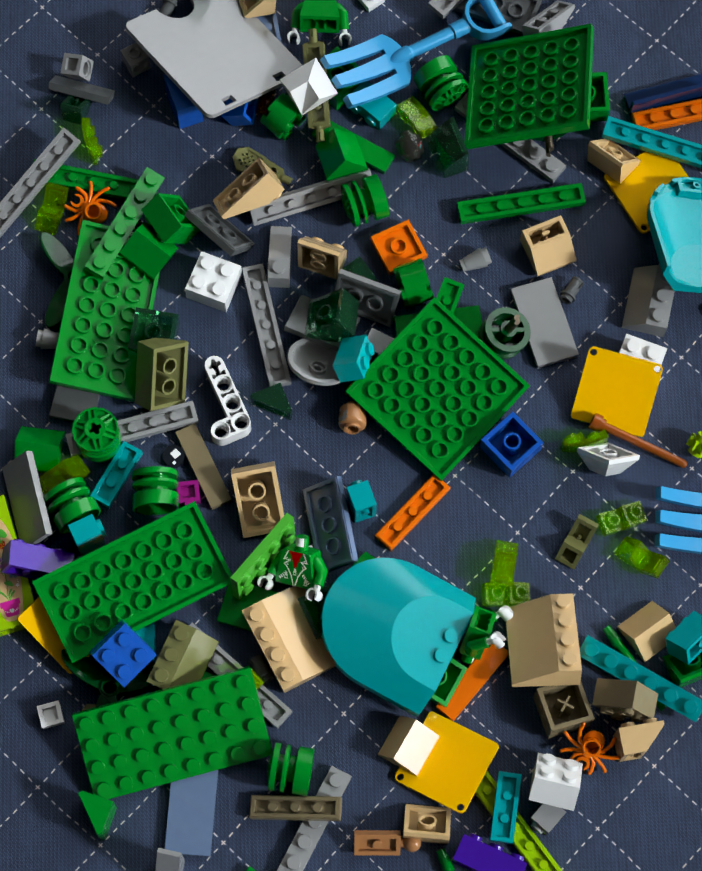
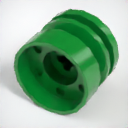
(441, 82)
(366, 200)
(96, 446)
(155, 490)
(70, 503)
(290, 769)

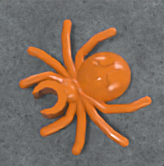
(89, 207)
(590, 748)

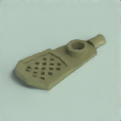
(254, 154)

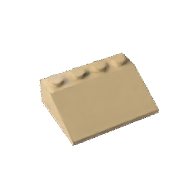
(287, 639)
(544, 642)

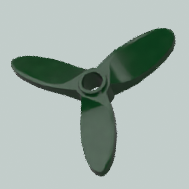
(63, 263)
(96, 678)

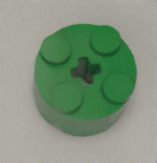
(282, 117)
(413, 283)

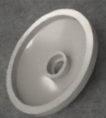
(313, 363)

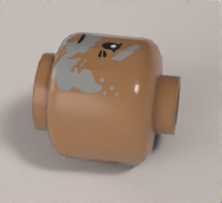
(352, 418)

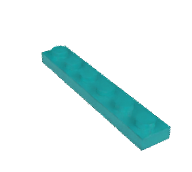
(653, 141)
(627, 669)

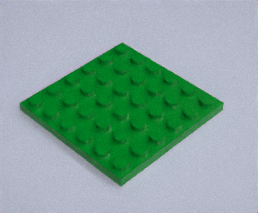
(530, 87)
(437, 389)

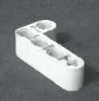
(225, 397)

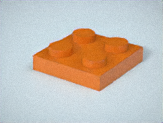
(398, 246)

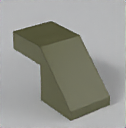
(576, 541)

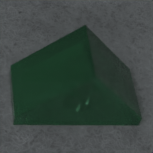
(74, 109)
(272, 400)

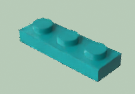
(116, 474)
(505, 807)

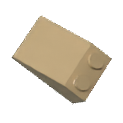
(250, 190)
(321, 256)
(257, 498)

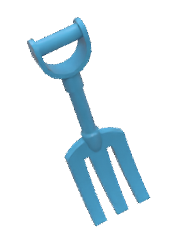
(398, 58)
(679, 520)

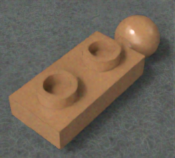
(383, 842)

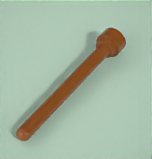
(599, 424)

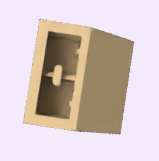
(548, 245)
(636, 739)

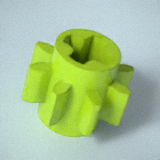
(695, 444)

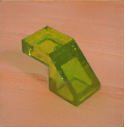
(52, 210)
(63, 471)
(639, 557)
(504, 563)

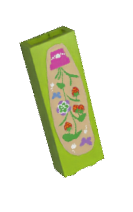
(15, 591)

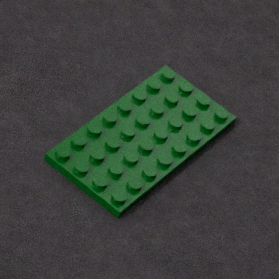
(99, 321)
(133, 580)
(172, 734)

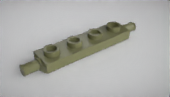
(320, 116)

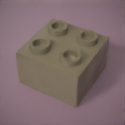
(625, 699)
(563, 708)

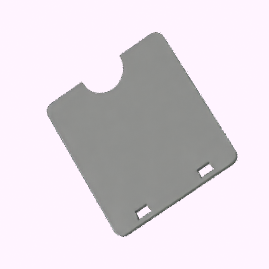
(214, 54)

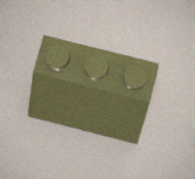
(161, 373)
(182, 657)

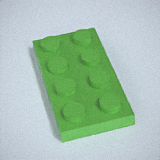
(260, 559)

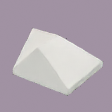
(308, 86)
(607, 458)

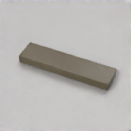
(203, 466)
(295, 808)

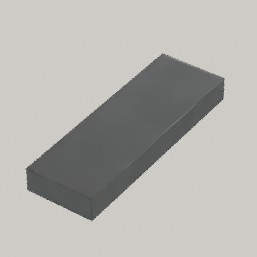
(81, 89)

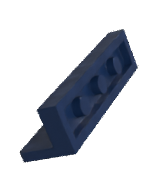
(664, 94)

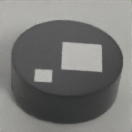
(173, 456)

